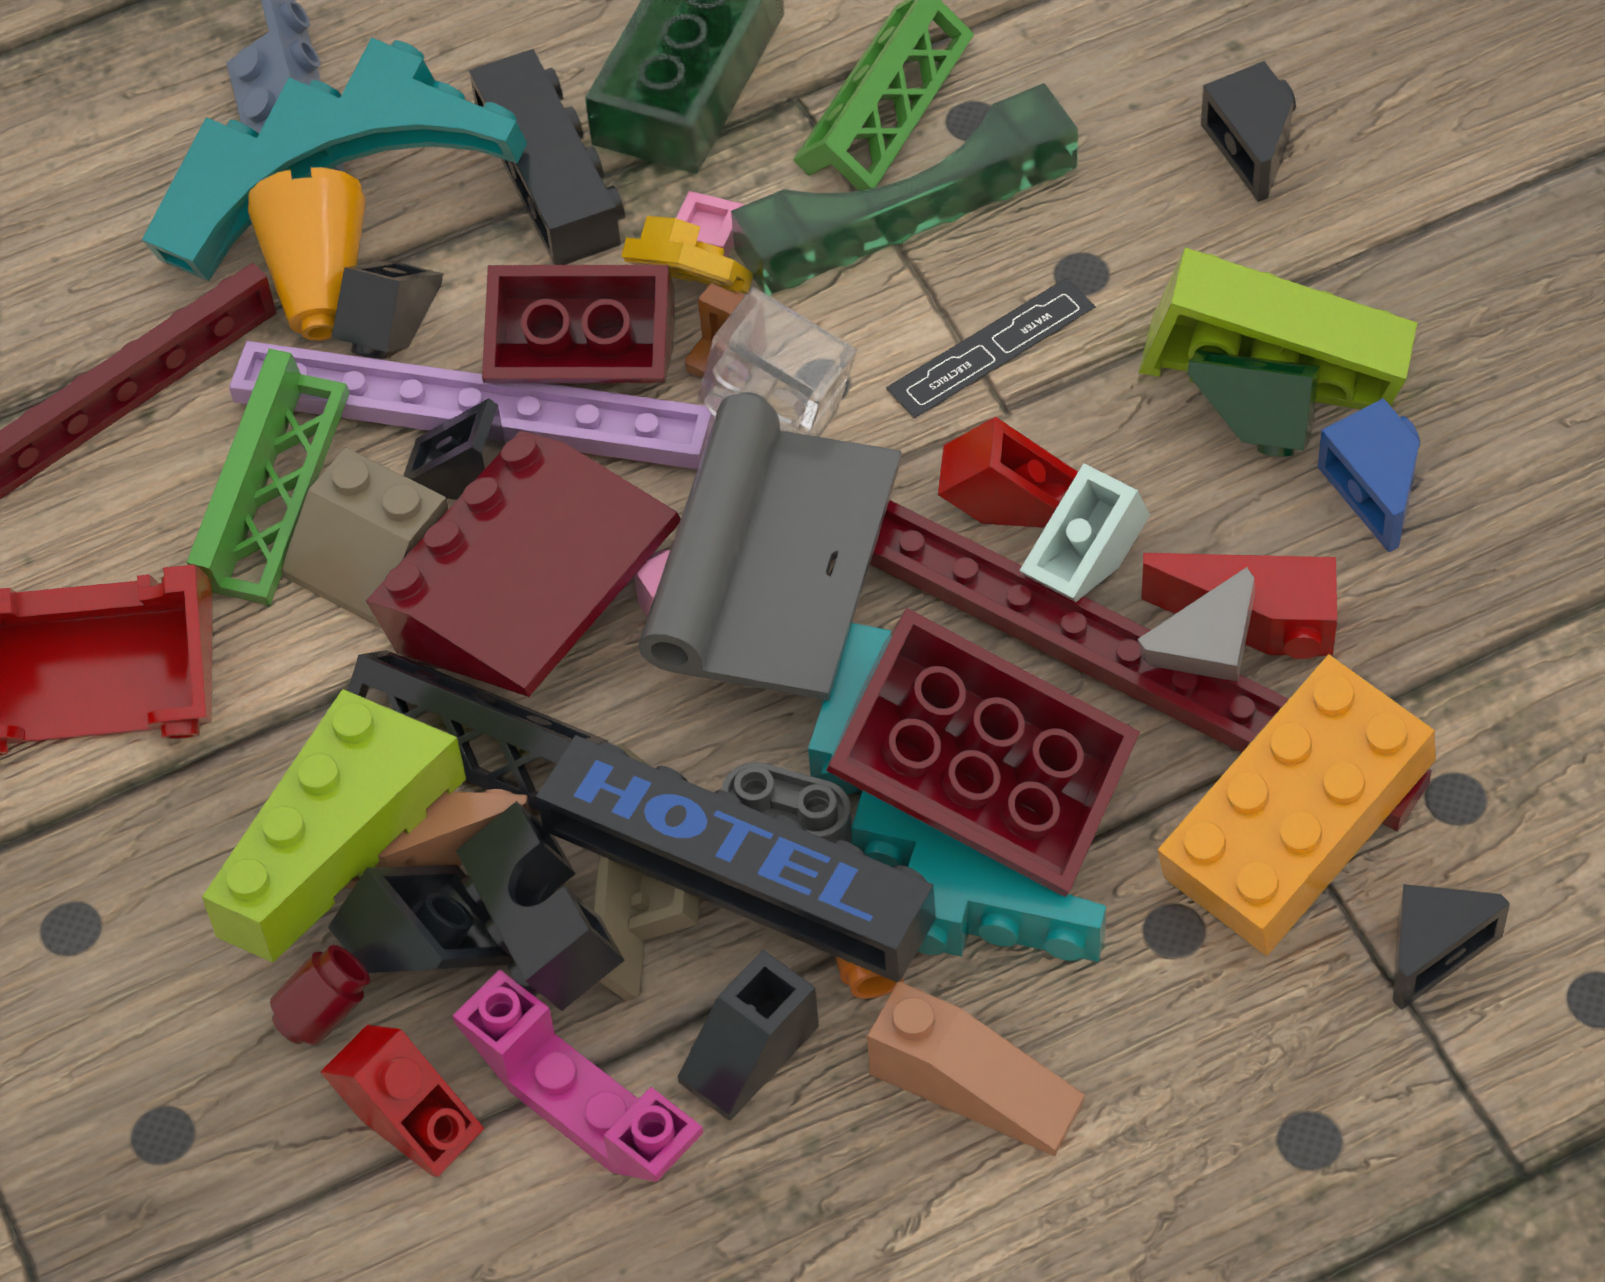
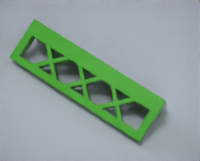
(869, 83)
(248, 468)

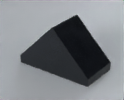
(457, 450)
(1440, 934)

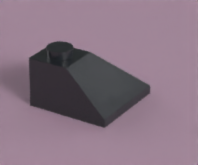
(415, 921)

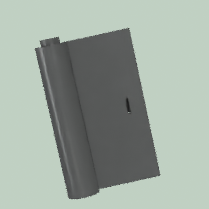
(754, 552)

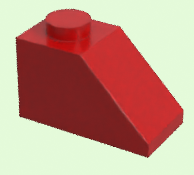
(1002, 476)

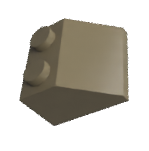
(357, 529)

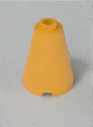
(307, 239)

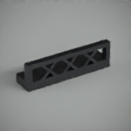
(475, 708)

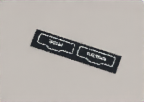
(990, 347)

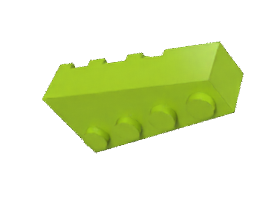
(1258, 315)
(327, 820)

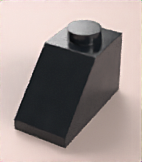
(1250, 123)
(383, 305)

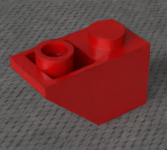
(402, 1097)

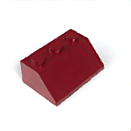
(578, 324)

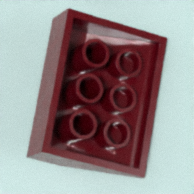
(520, 565)
(983, 751)

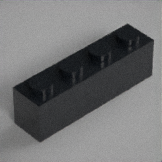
(555, 173)

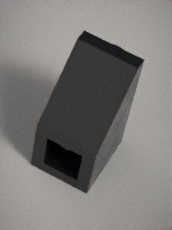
(750, 1034)

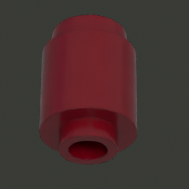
(319, 995)

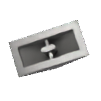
(1207, 634)

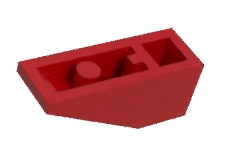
(1292, 601)

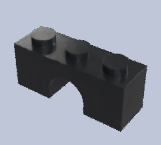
(552, 936)

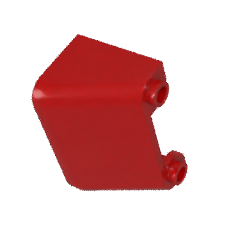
(107, 659)

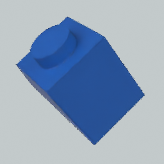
(1373, 467)

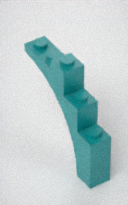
(383, 108)
(969, 888)

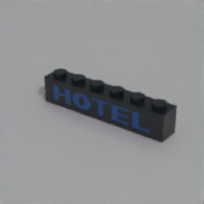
(738, 857)

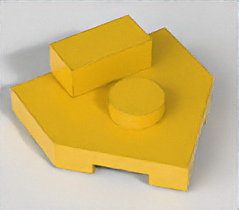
(676, 244)

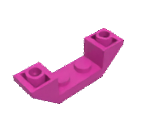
(569, 1091)

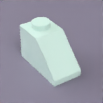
(1086, 534)

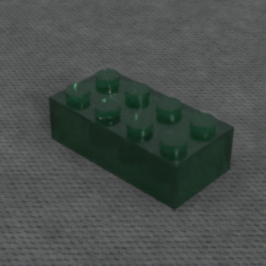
(678, 77)

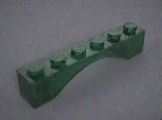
(807, 233)

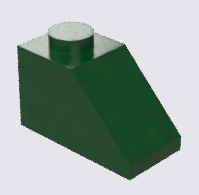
(1260, 398)

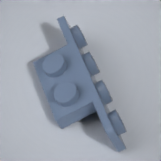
(265, 65)

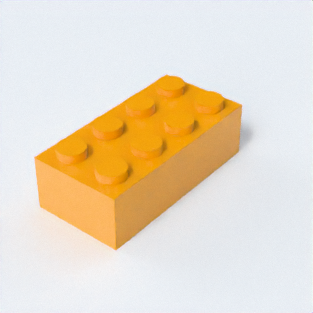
(1297, 804)

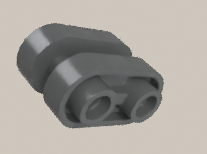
(810, 801)

